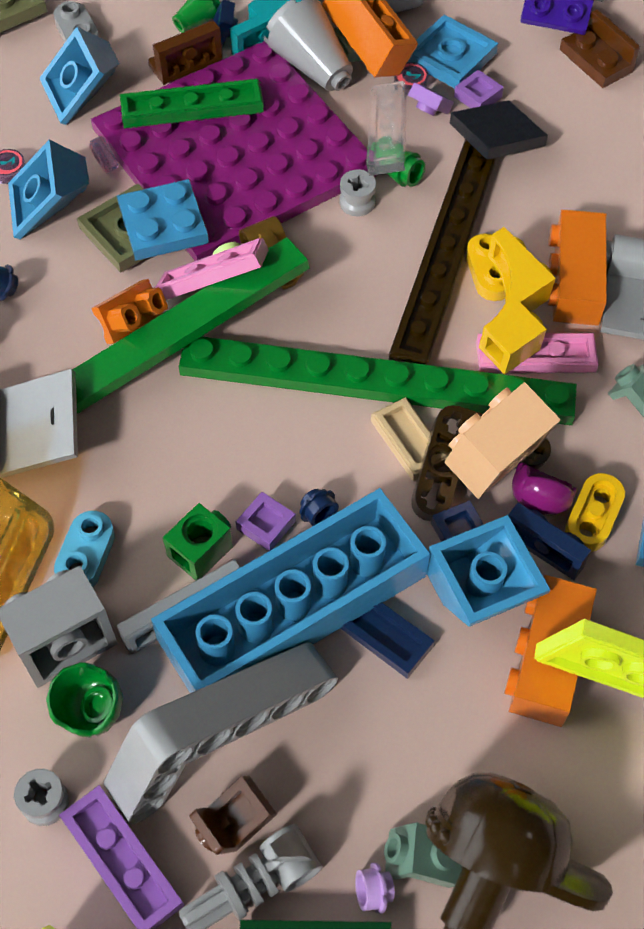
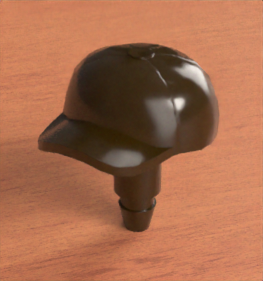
(507, 841)

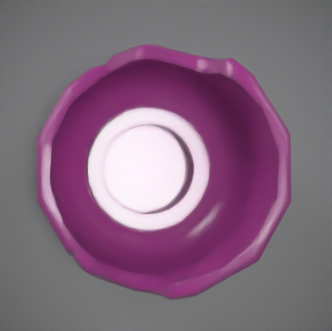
(541, 491)

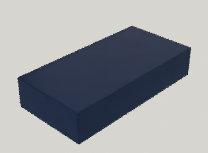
(390, 638)

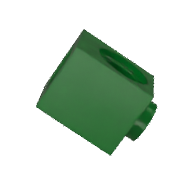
(193, 557)

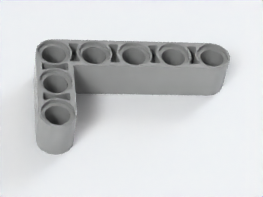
(207, 720)

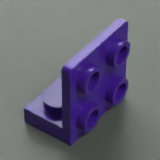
(558, 14)

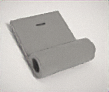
(624, 287)
(38, 423)

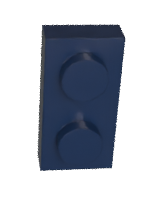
(555, 547)

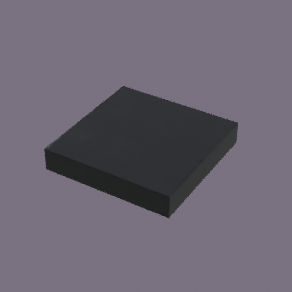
(498, 129)

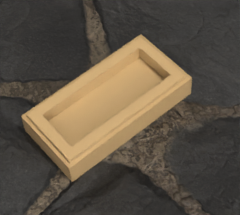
(405, 436)

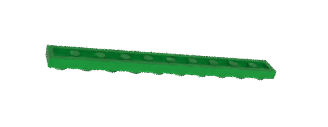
(363, 376)

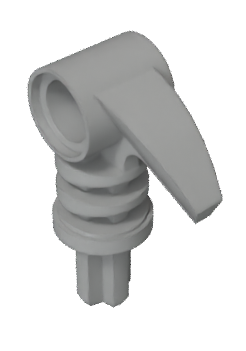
(285, 861)

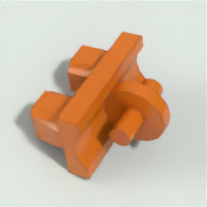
(129, 310)

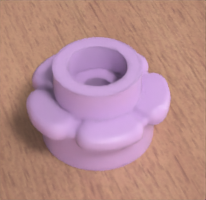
(374, 888)

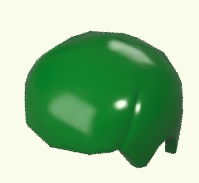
(84, 699)

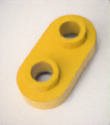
(483, 269)
(594, 515)

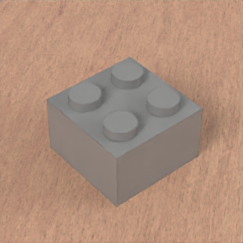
(57, 625)

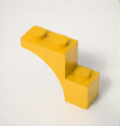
(527, 284)

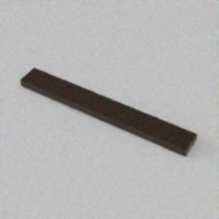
(442, 258)

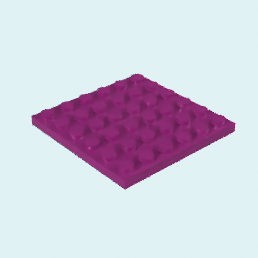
(243, 163)

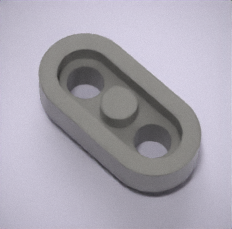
(73, 15)

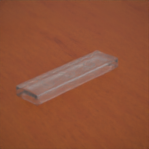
(387, 128)

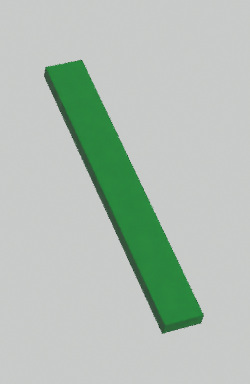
(184, 324)

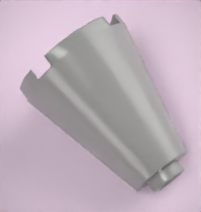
(309, 42)

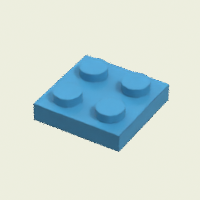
(452, 51)
(162, 219)

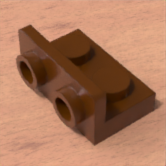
(603, 51)
(186, 52)

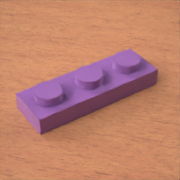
(121, 860)

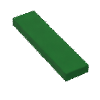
(191, 103)

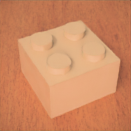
(500, 438)

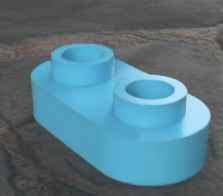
(87, 548)

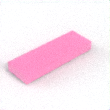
(213, 268)
(557, 355)

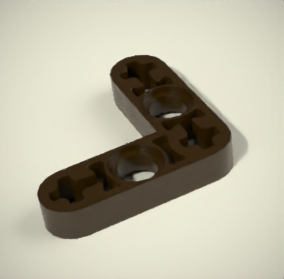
(439, 443)

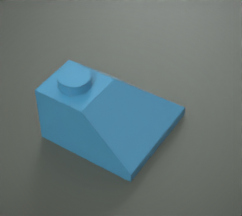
(78, 72)
(45, 186)
(485, 572)

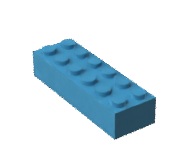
(293, 593)

